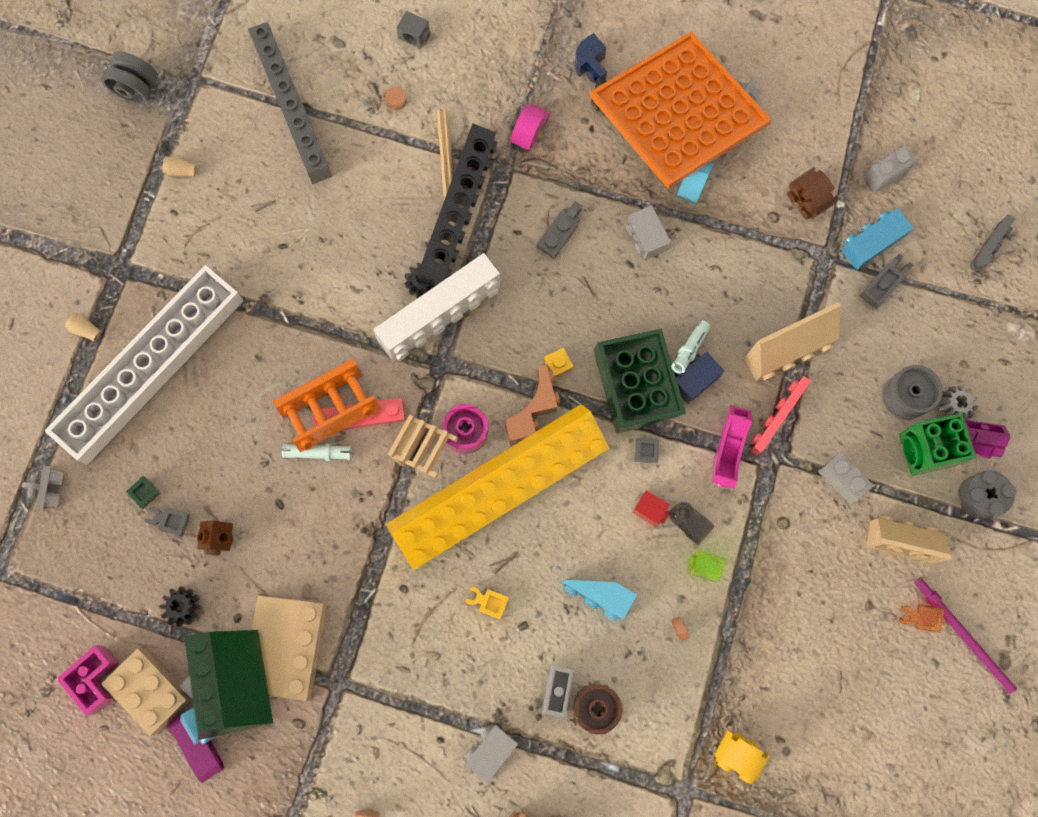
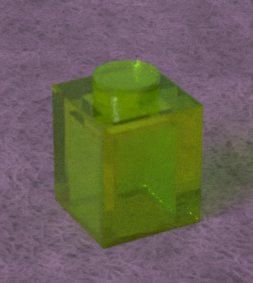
(706, 566)

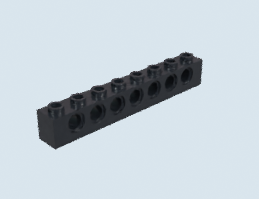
(478, 139)

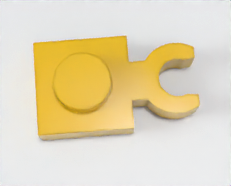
(491, 603)

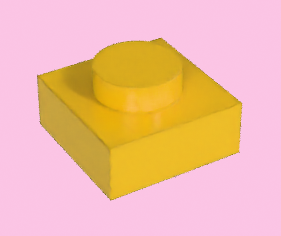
(558, 362)

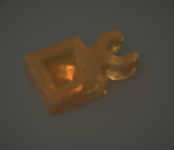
(926, 617)

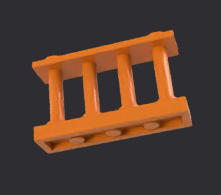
(317, 388)

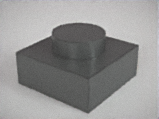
(646, 450)

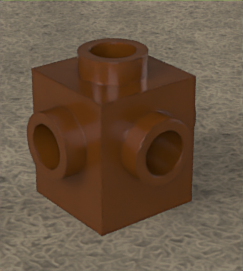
(215, 537)

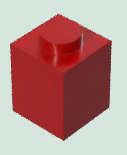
(652, 509)

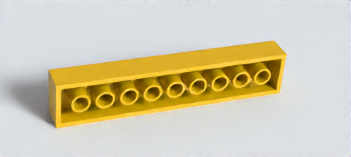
(497, 486)

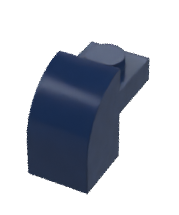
(587, 59)

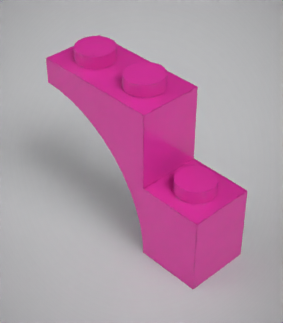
(731, 446)

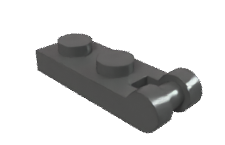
(992, 243)

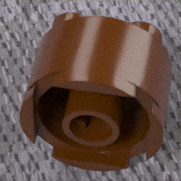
(812, 193)
(607, 719)

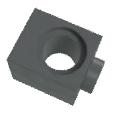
(413, 29)

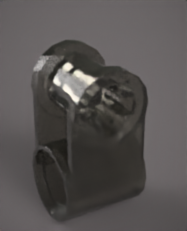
(692, 524)

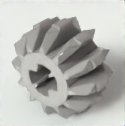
(958, 395)

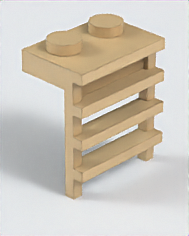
(409, 439)

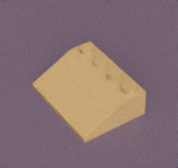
(795, 343)
(289, 644)

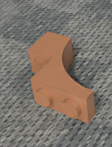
(544, 402)

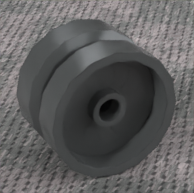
(129, 77)
(912, 392)

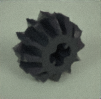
(414, 284)
(182, 596)

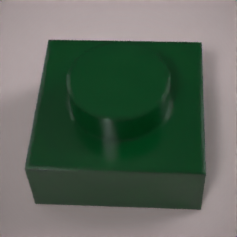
(143, 492)

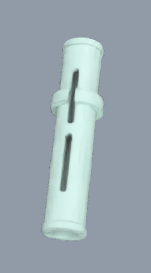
(688, 352)
(318, 451)

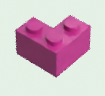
(84, 681)

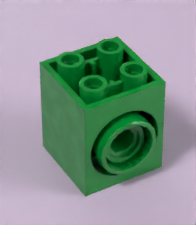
(937, 444)

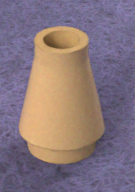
(178, 167)
(81, 326)

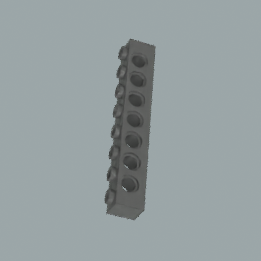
(290, 103)

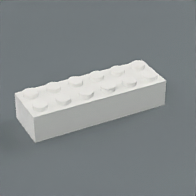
(438, 308)

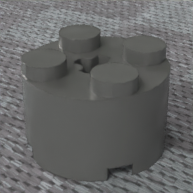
(986, 495)

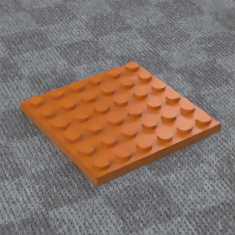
(680, 109)

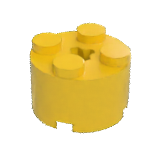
(742, 756)

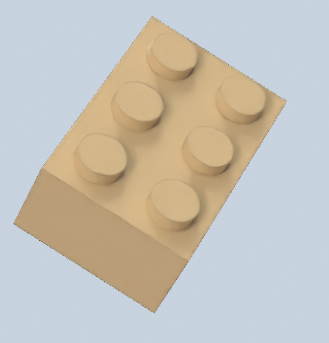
(147, 691)

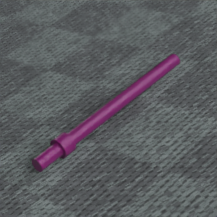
(934, 599)

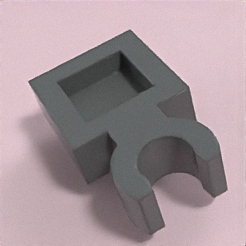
(171, 521)

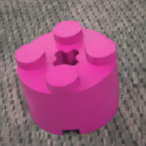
(476, 422)

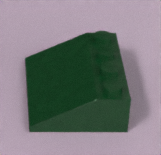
(638, 380)
(227, 682)

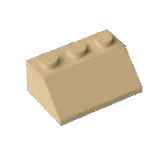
(908, 540)

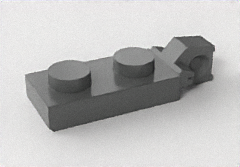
(560, 231)

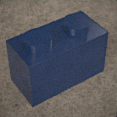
(698, 376)

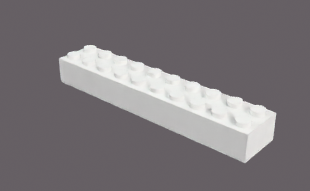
(144, 366)

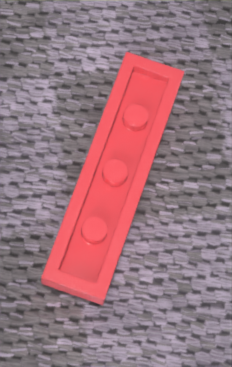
(390, 412)
(774, 422)

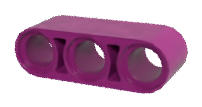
(202, 758)

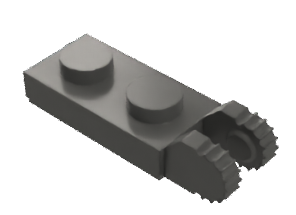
(885, 282)

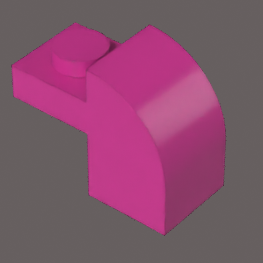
(529, 125)

